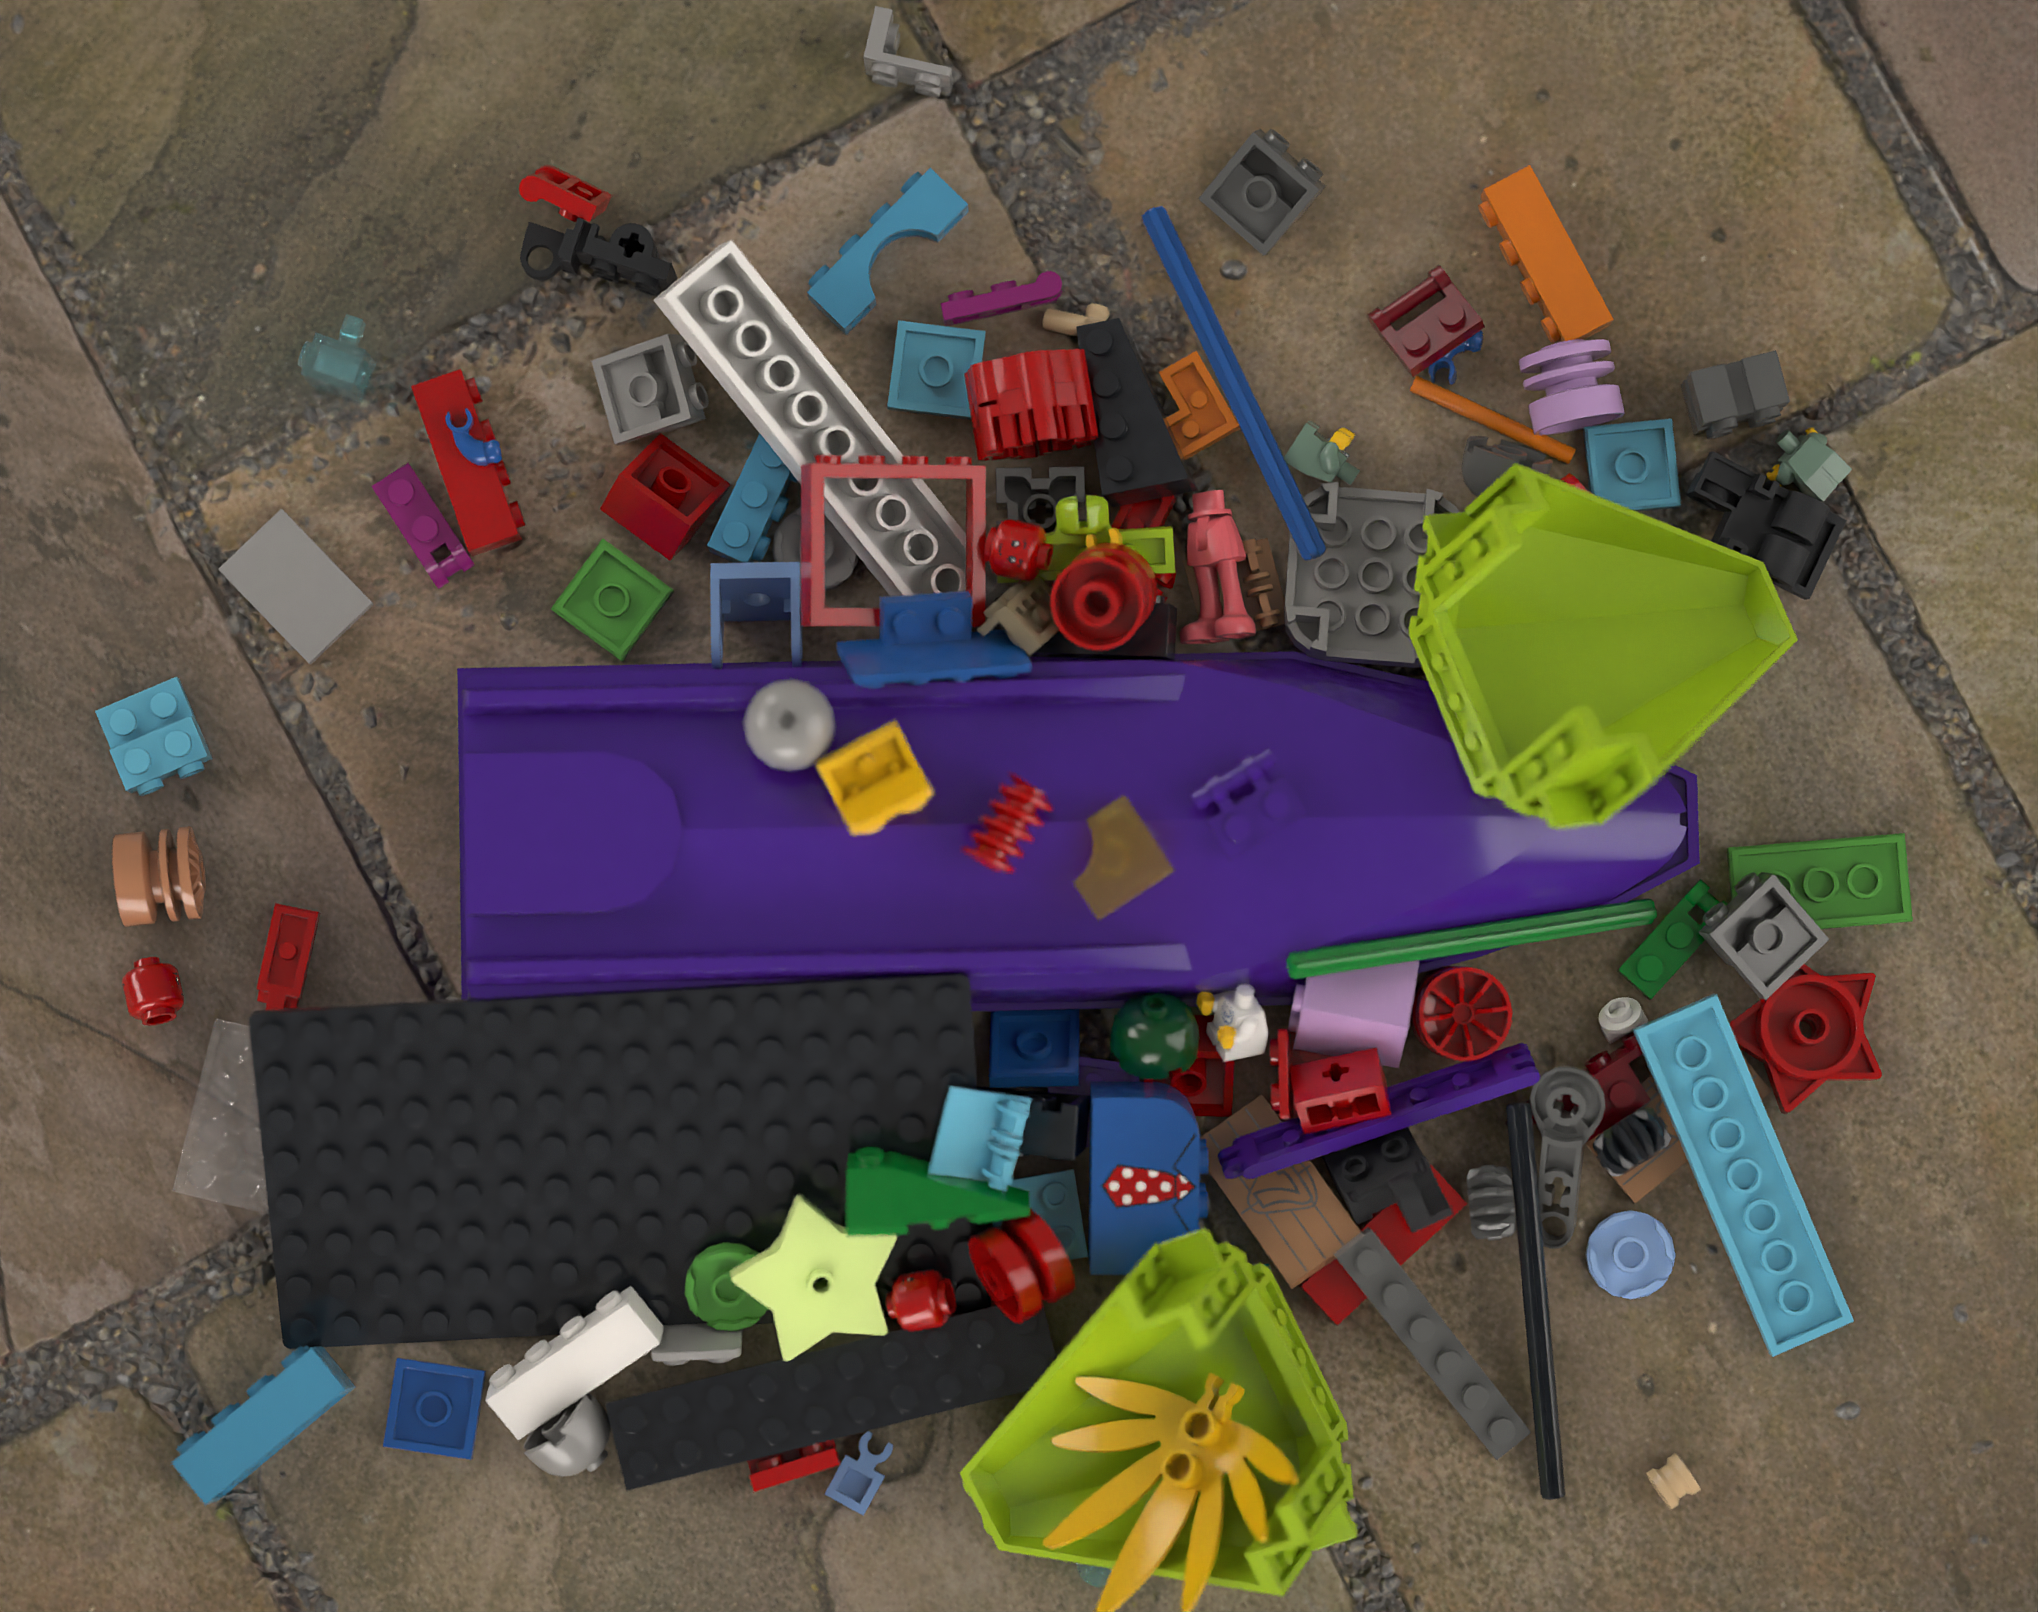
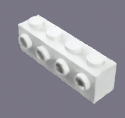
(573, 1362)

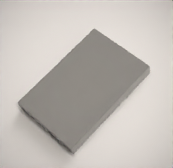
(296, 586)

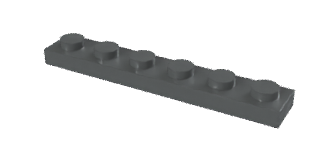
(1432, 1343)

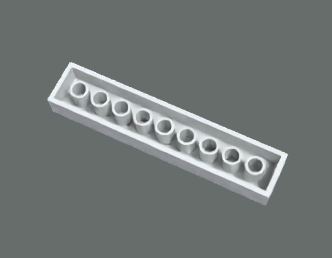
(811, 411)

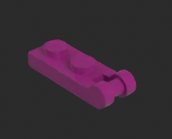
(1003, 299)
(422, 524)

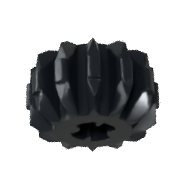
(1631, 1142)

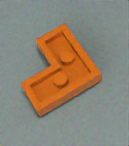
(1202, 410)

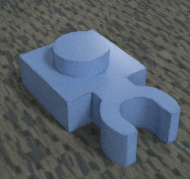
(856, 1479)

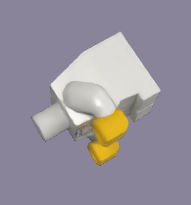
(1238, 1022)

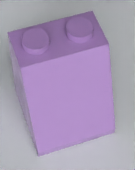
(1355, 1011)

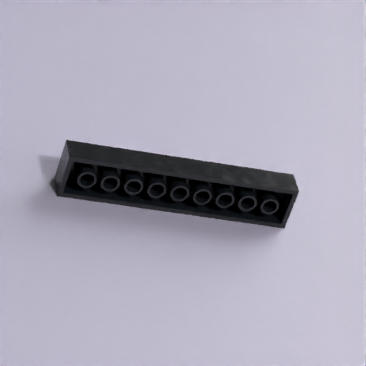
(827, 1394)

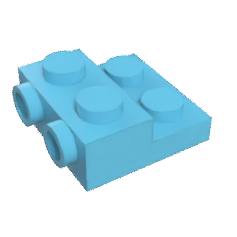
(154, 737)

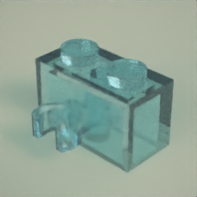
(338, 364)

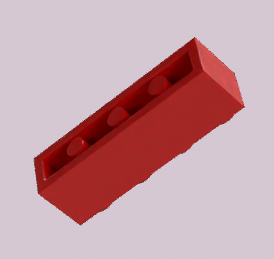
(474, 490)
(1333, 1287)

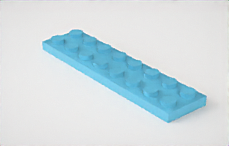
(1743, 1175)

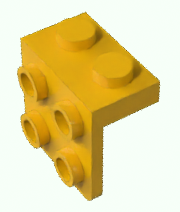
(874, 779)

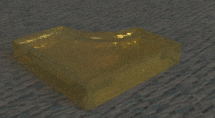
(1122, 859)

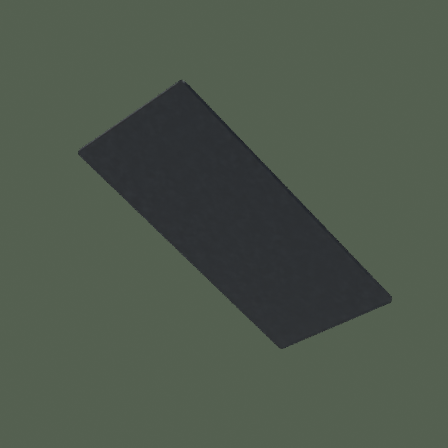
(558, 1147)

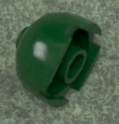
(1154, 1036)

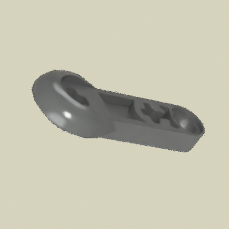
(1564, 1140)

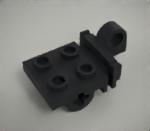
(605, 257)
(1768, 523)
(1387, 1173)

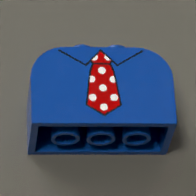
(1141, 1172)

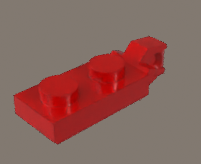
(287, 957)

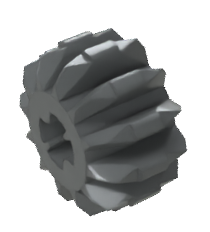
(1491, 1202)

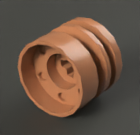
(158, 876)

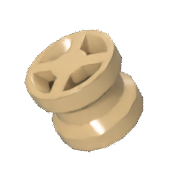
(1673, 1481)

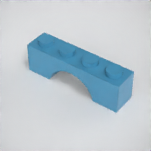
(925, 211)

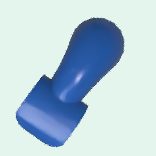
(1472, 344)
(474, 450)

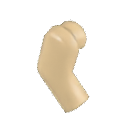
(1066, 322)

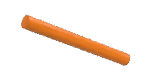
(1492, 419)

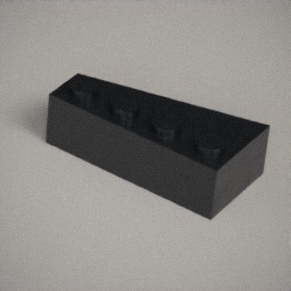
(1135, 442)
(1055, 1123)

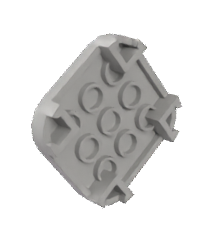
(1361, 591)

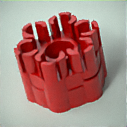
(1030, 394)

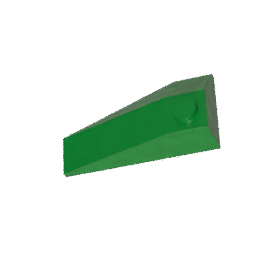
(897, 1190)

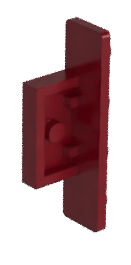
(1619, 1083)

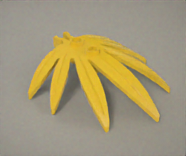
(1194, 1455)

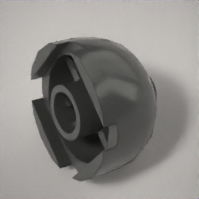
(1487, 463)

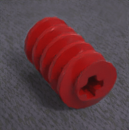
(1008, 826)

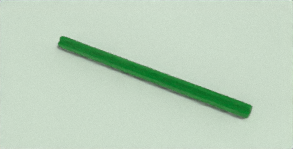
(1470, 938)

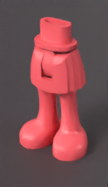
(1213, 548)

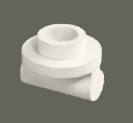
(1620, 1018)

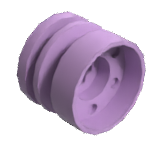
(1571, 386)

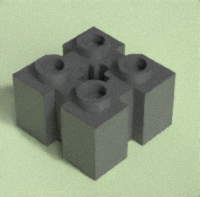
(1734, 394)
(1021, 493)

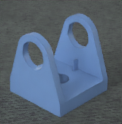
(755, 594)

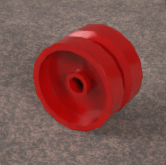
(1022, 1265)

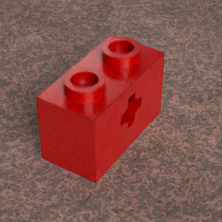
(1340, 1090)

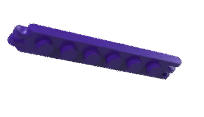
(1409, 1105)

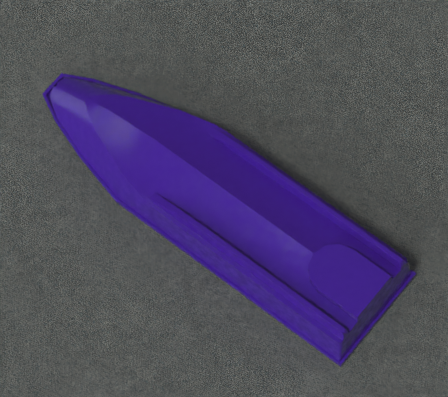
(646, 846)

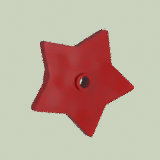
(1837, 1042)

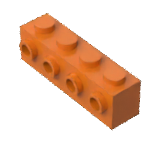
(1545, 257)

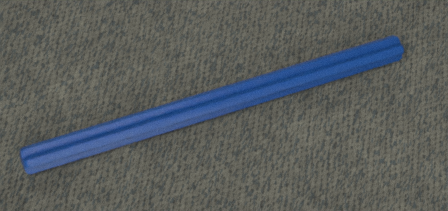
(1234, 383)

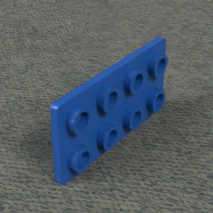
(929, 640)

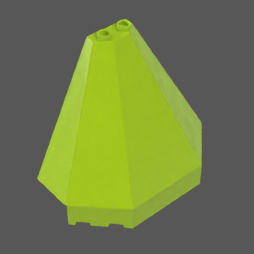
(1583, 643)
(1167, 1326)

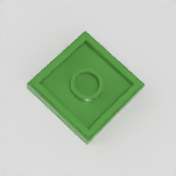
(612, 600)

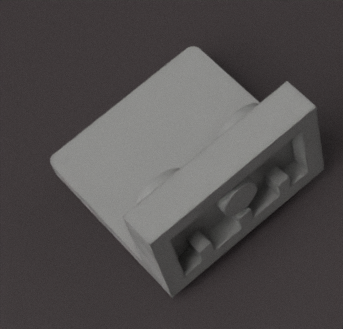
(889, 69)

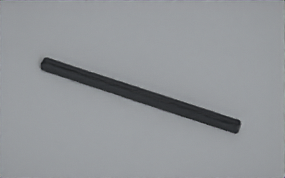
(1535, 1300)

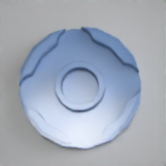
(1630, 1254)

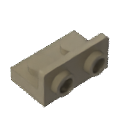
(1024, 614)

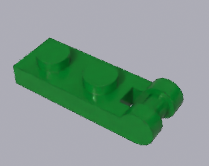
(1668, 943)

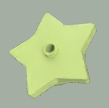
(812, 1249)

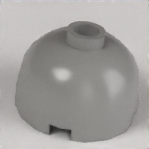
(789, 725)
(571, 1439)

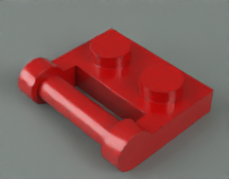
(566, 191)

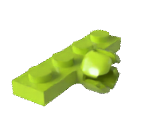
(1070, 538)

